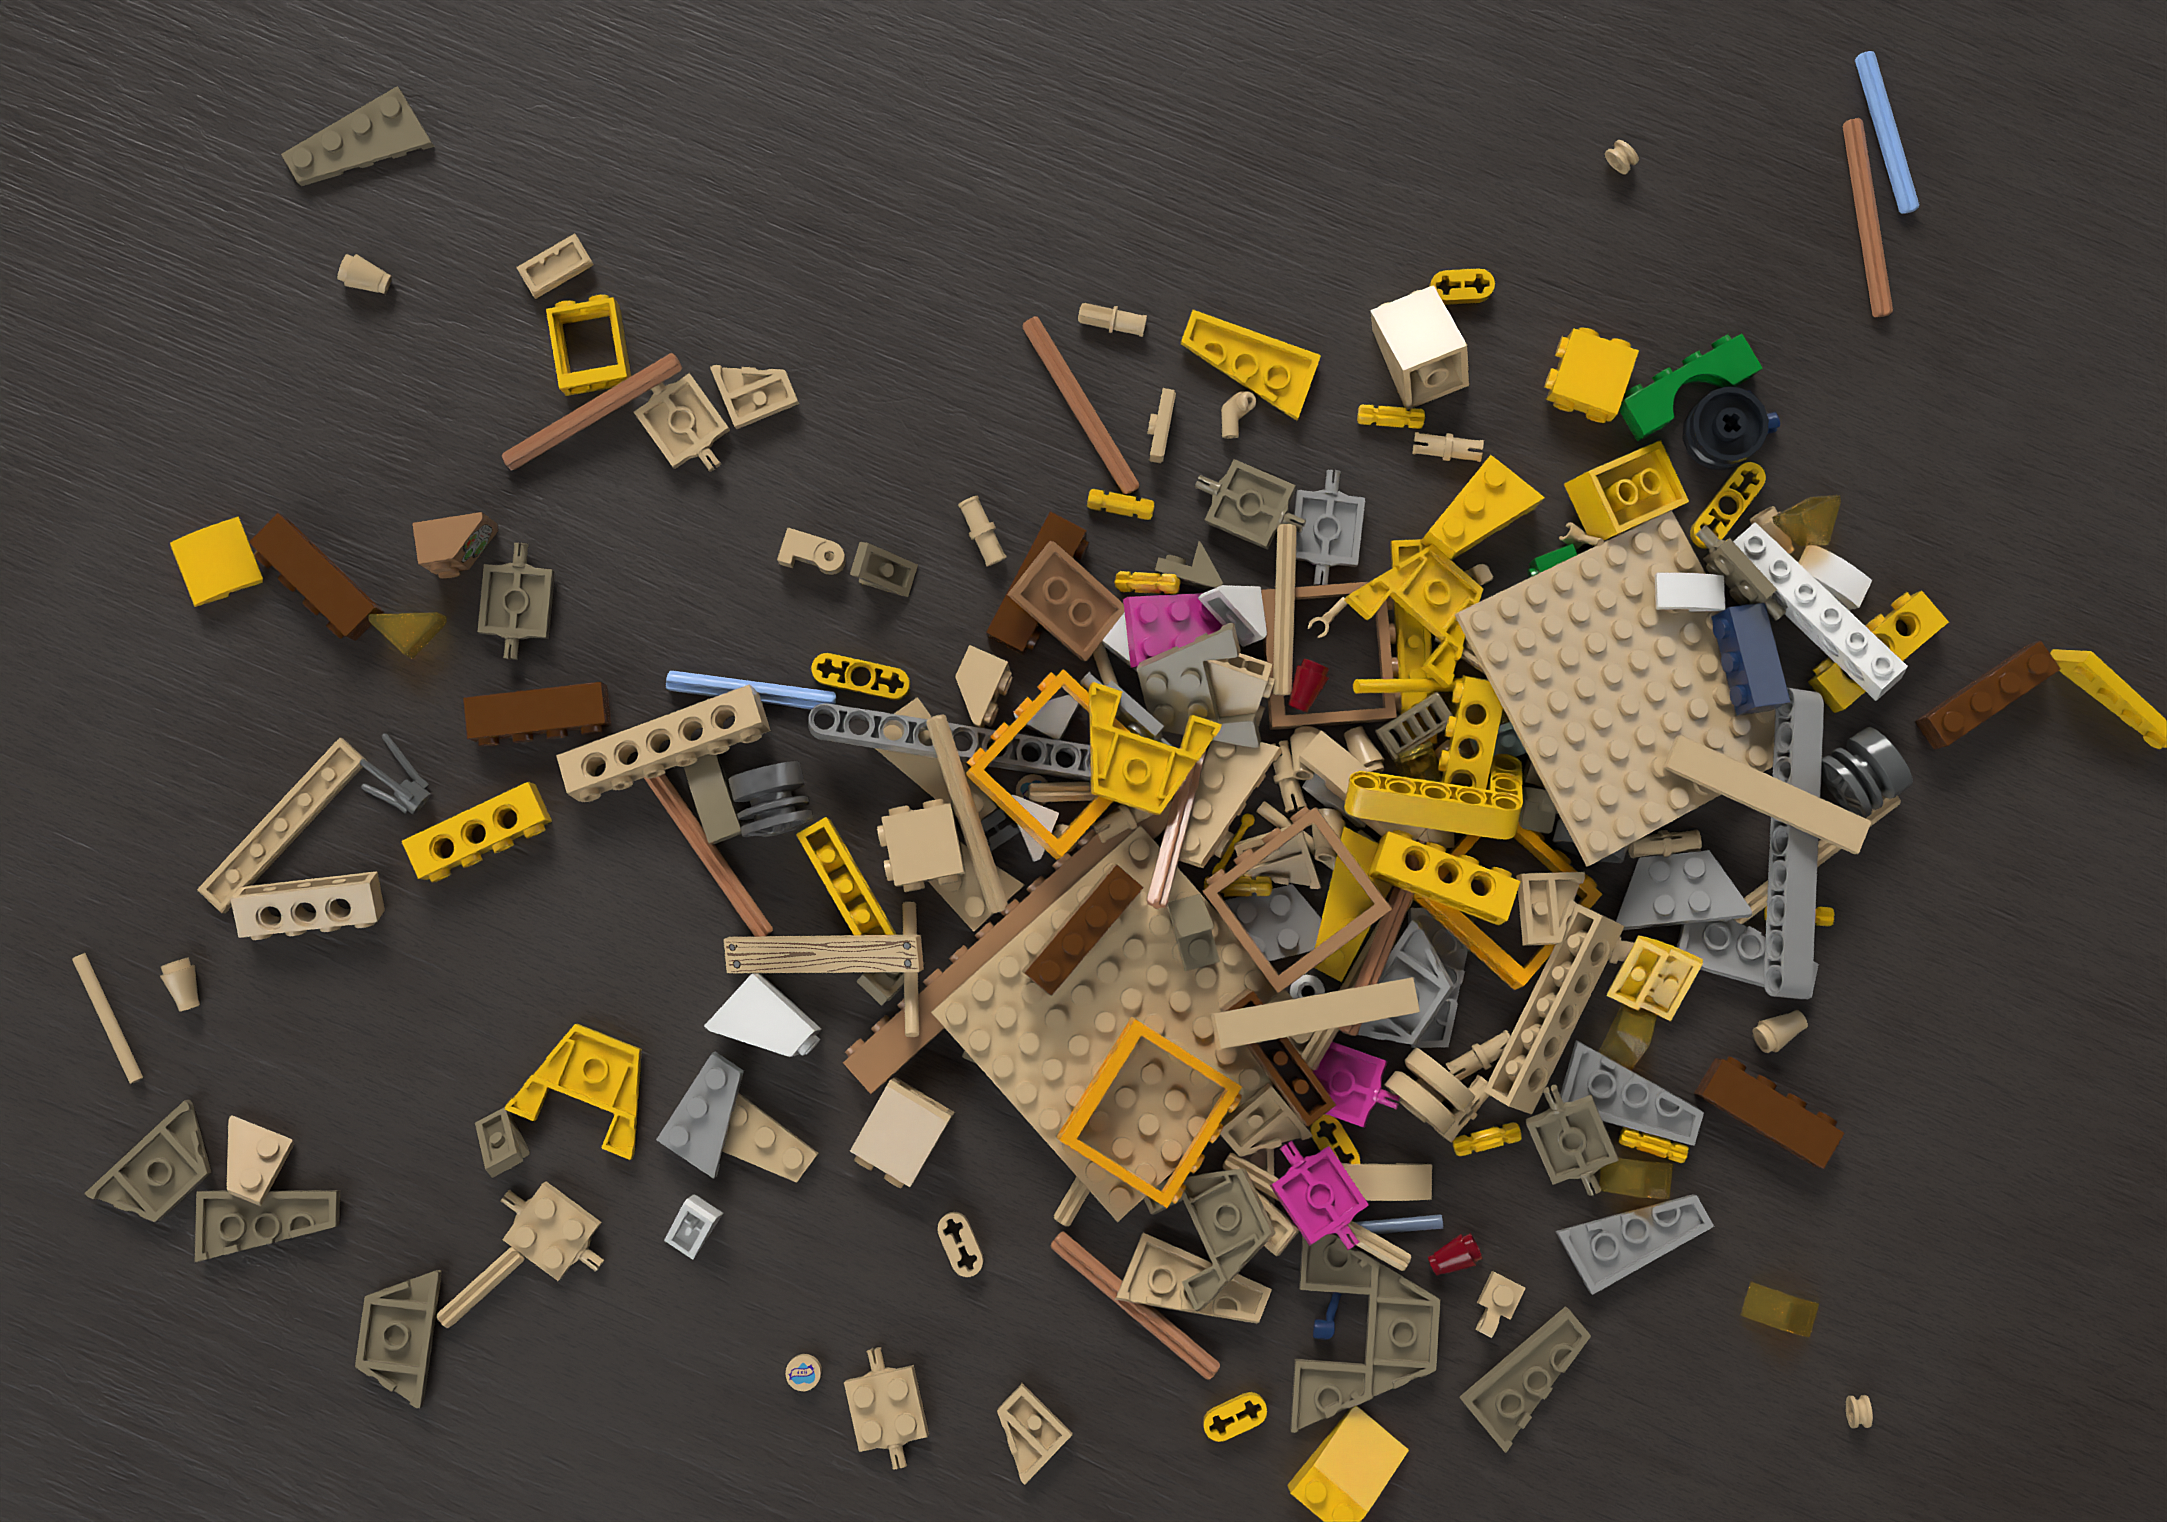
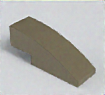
(713, 798)

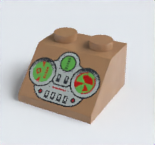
(452, 542)

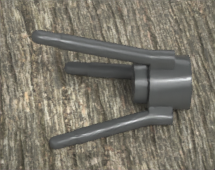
(410, 795)

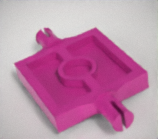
(1353, 1083)
(1319, 1195)

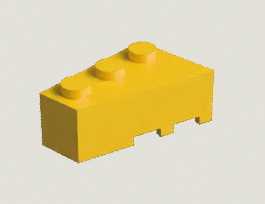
(1482, 507)

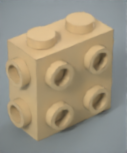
(1240, 685)
(921, 845)

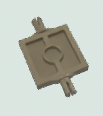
(1250, 503)
(1743, 578)
(516, 601)
(1572, 1140)

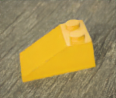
(1626, 492)
(1348, 1469)

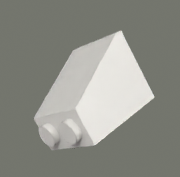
(765, 1018)

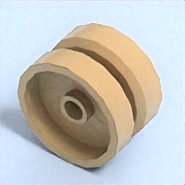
(1429, 1091)

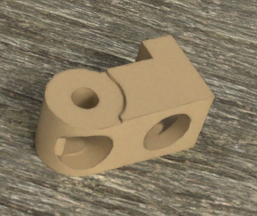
(811, 550)

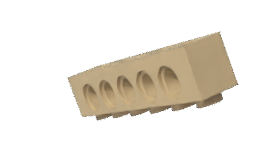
(580, 764)
(1553, 1009)

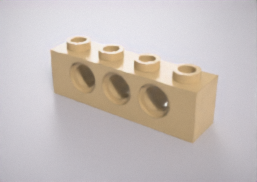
(359, 890)

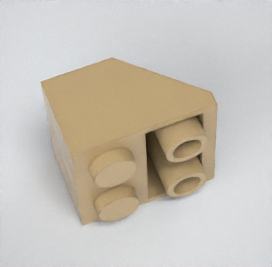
(980, 682)

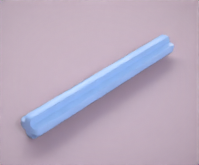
(1887, 132)
(769, 693)

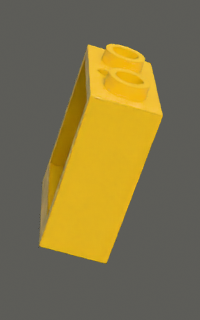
(591, 379)

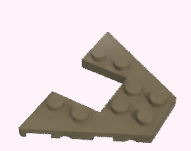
(1398, 1332)

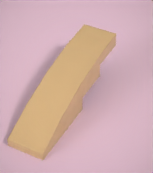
(1335, 767)

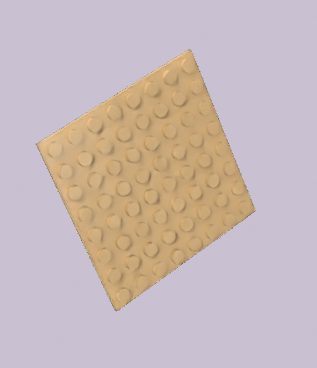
(1610, 683)
(1050, 1047)

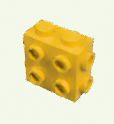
(1590, 374)

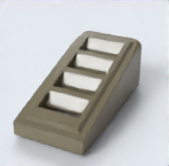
(1440, 710)

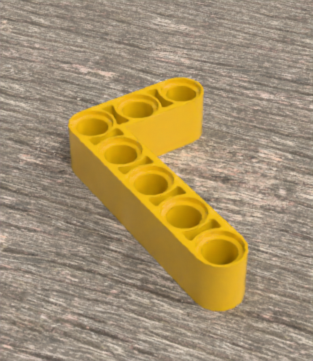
(1440, 805)

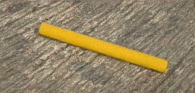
(1401, 685)

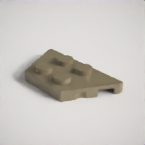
(158, 1169)
(399, 1335)

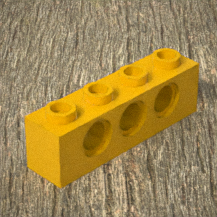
(1922, 623)
(1484, 732)
(425, 846)
(1391, 868)
(844, 879)

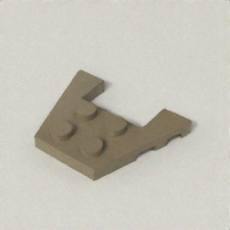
(1180, 686)
(1229, 1224)

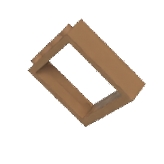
(1388, 666)
(1250, 859)

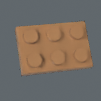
(1067, 601)

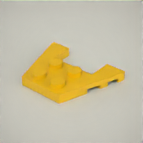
(1432, 592)
(1134, 767)
(594, 1071)

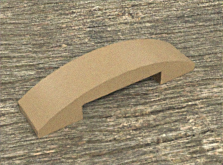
(1392, 1181)

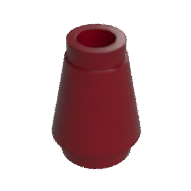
(1307, 684)
(1456, 1255)

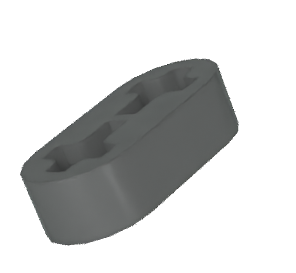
(1002, 835)

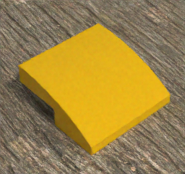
(216, 561)
(1655, 977)

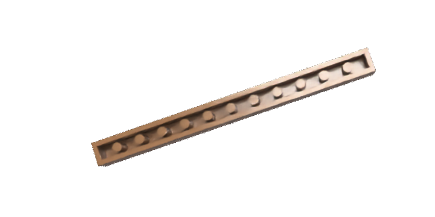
(890, 1048)

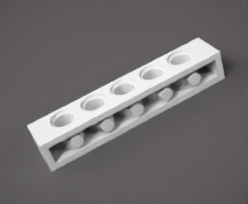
(1823, 616)

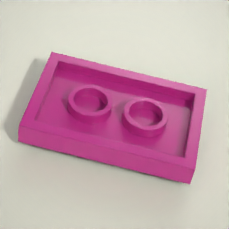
(1165, 622)

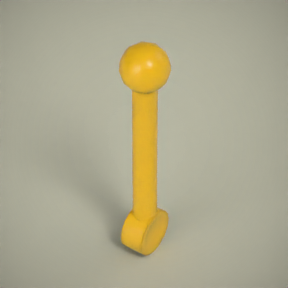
(1247, 821)

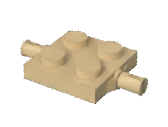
(682, 422)
(552, 1231)
(886, 1408)

